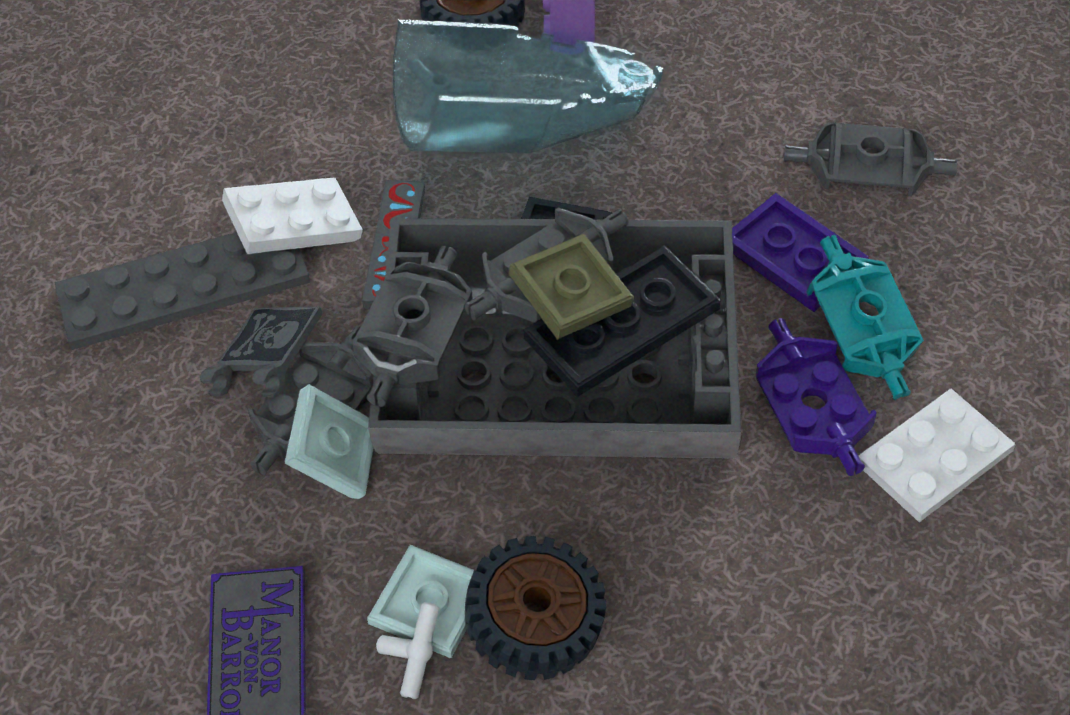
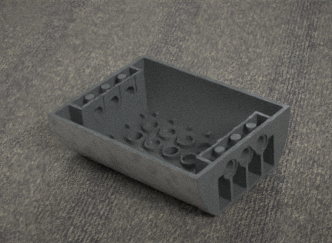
(519, 410)

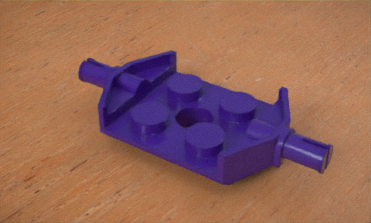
(811, 368)

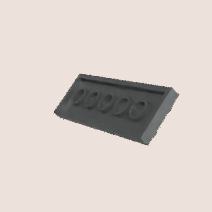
(172, 287)

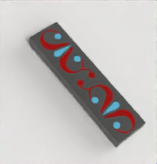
(399, 200)

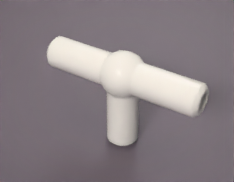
(416, 650)

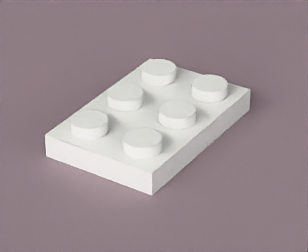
(291, 215)
(935, 454)

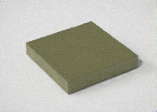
(570, 285)

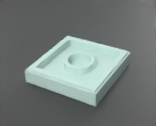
(330, 443)
(423, 579)

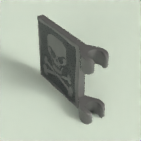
(264, 345)

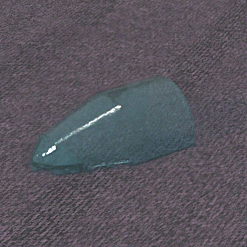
(506, 90)

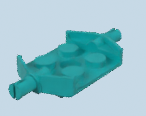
(869, 343)

